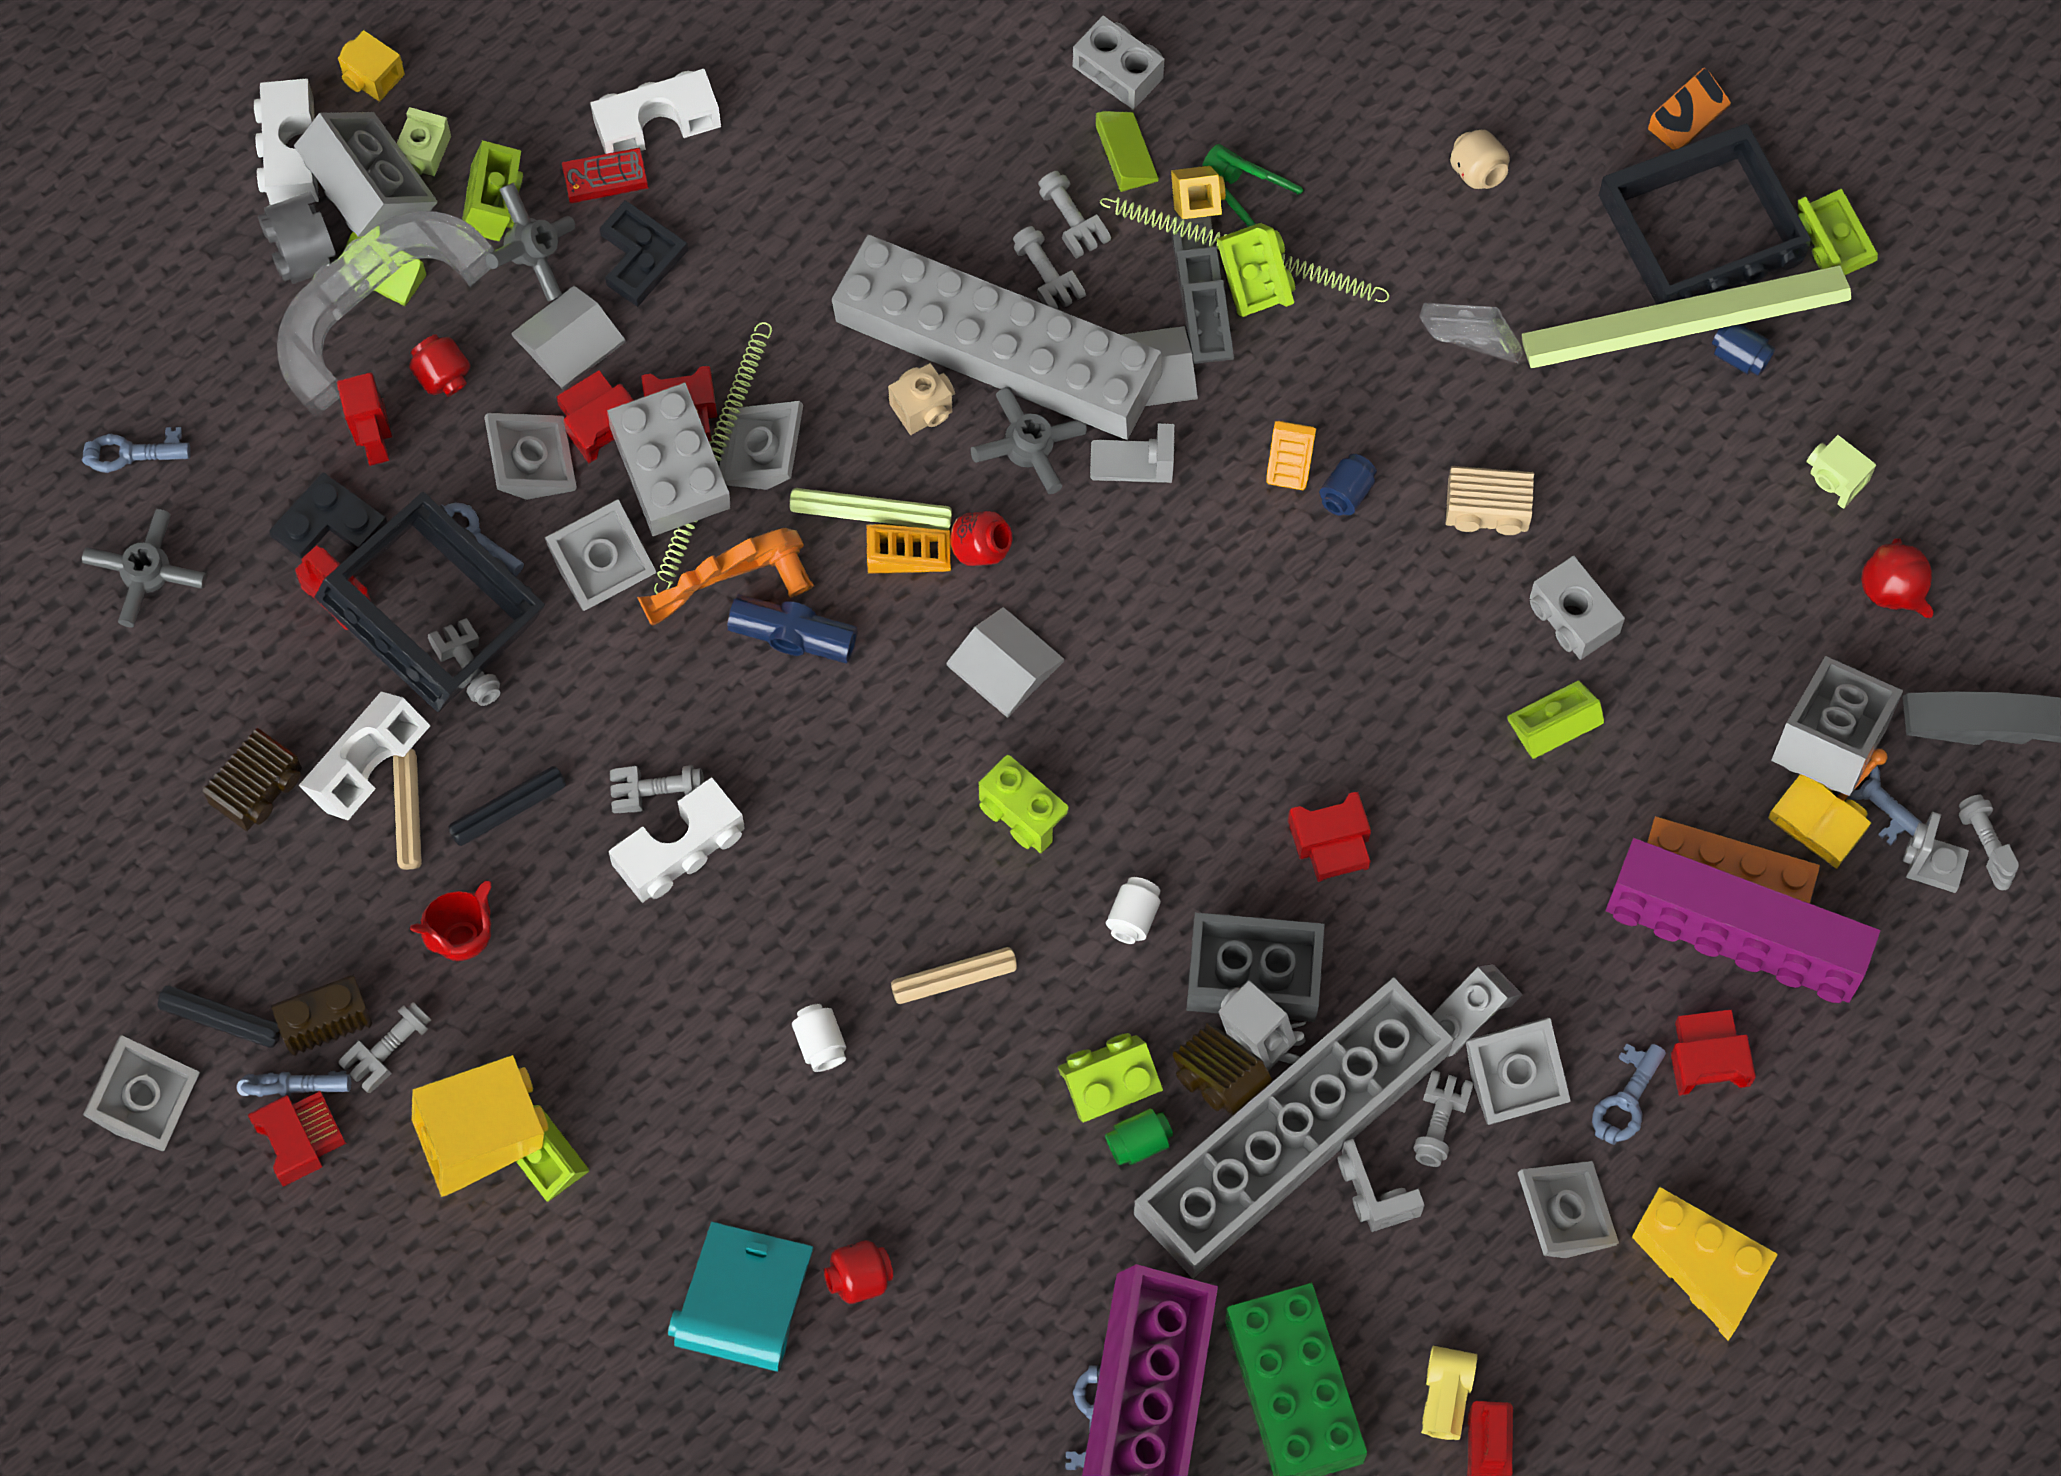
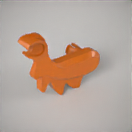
(773, 548)

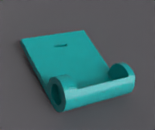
(742, 1297)

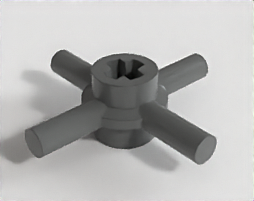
(530, 242)
(1028, 440)
(151, 577)

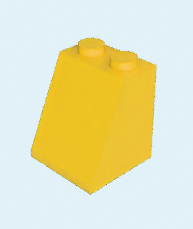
(477, 1123)

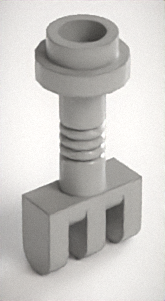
(1054, 187)
(1029, 242)
(483, 688)
(637, 788)
(2002, 861)
(372, 1060)
(1432, 1149)

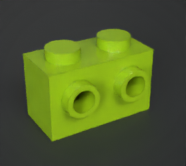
(484, 205)

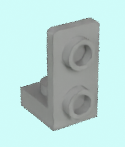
(1134, 459)
(1933, 860)
(1475, 1004)
(1394, 1206)

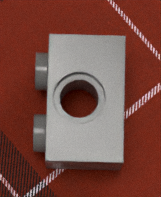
(1573, 586)
(1257, 1023)

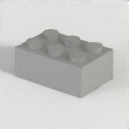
(362, 169)
(669, 459)
(1837, 726)

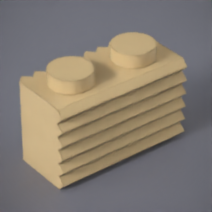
(1489, 499)

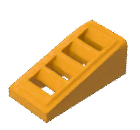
(1290, 455)
(903, 564)

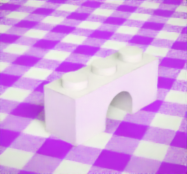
(684, 99)
(284, 111)
(342, 775)
(653, 865)

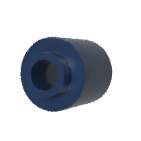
(1743, 348)
(1348, 485)

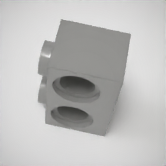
(1113, 67)

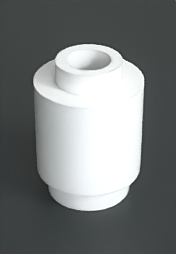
(1134, 910)
(819, 1037)

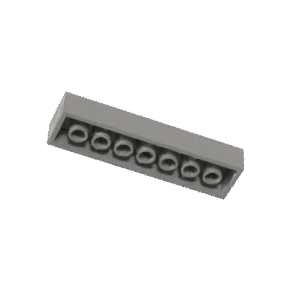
(997, 336)
(1292, 1127)

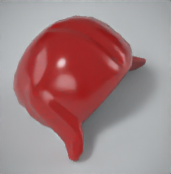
(1898, 578)
(457, 924)

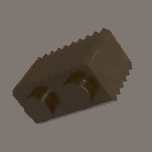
(253, 780)
(321, 1015)
(1220, 1069)

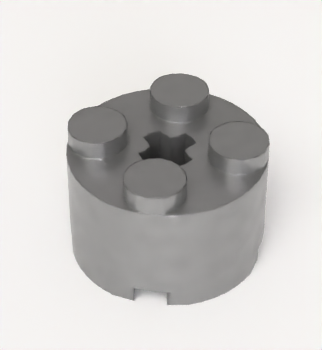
(299, 236)

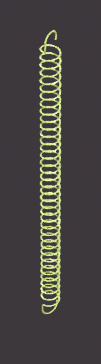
(1218, 235)
(717, 442)

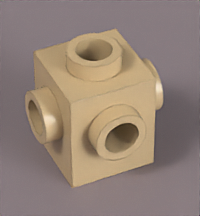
(921, 398)

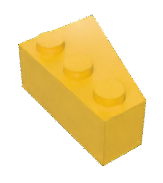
(1704, 1257)

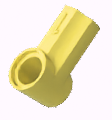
(1449, 1382)

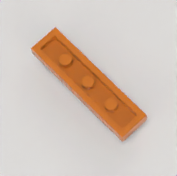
(1749, 862)

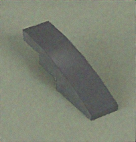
(1202, 293)
(1982, 717)

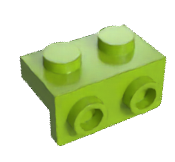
(1836, 233)
(1256, 269)
(1022, 803)
(1110, 1076)

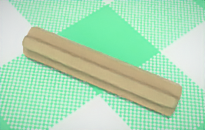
(407, 810)
(954, 975)

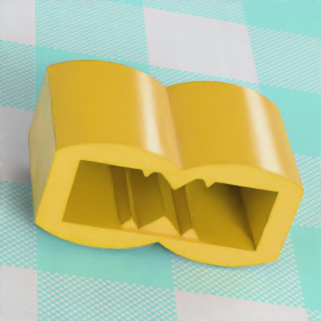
(1820, 819)

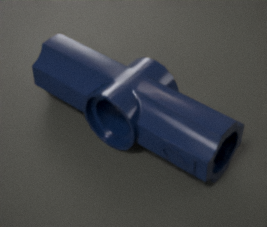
(792, 628)

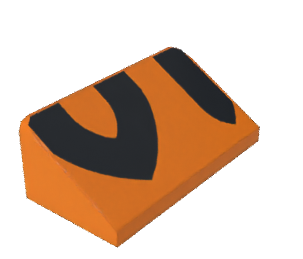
(1689, 110)

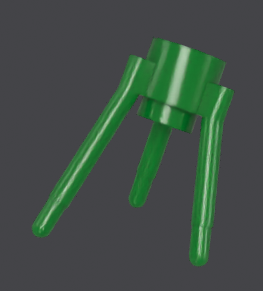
(1231, 166)

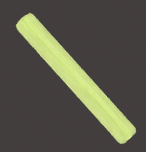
(870, 509)

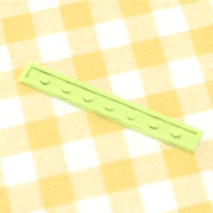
(1686, 316)

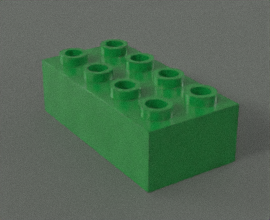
(1295, 1384)

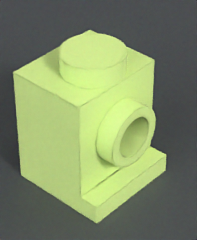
(424, 140)
(1840, 469)

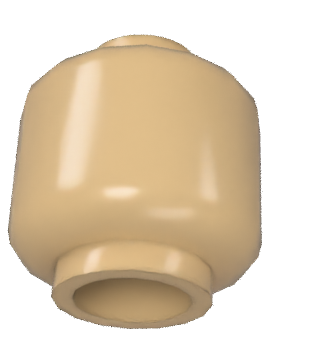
(1480, 159)

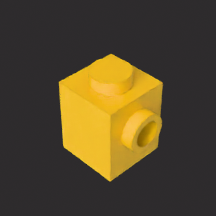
(370, 66)
(1197, 192)

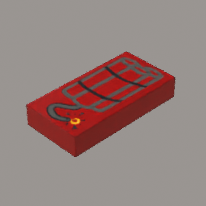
(605, 175)

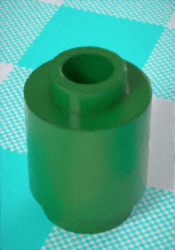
(1139, 1137)

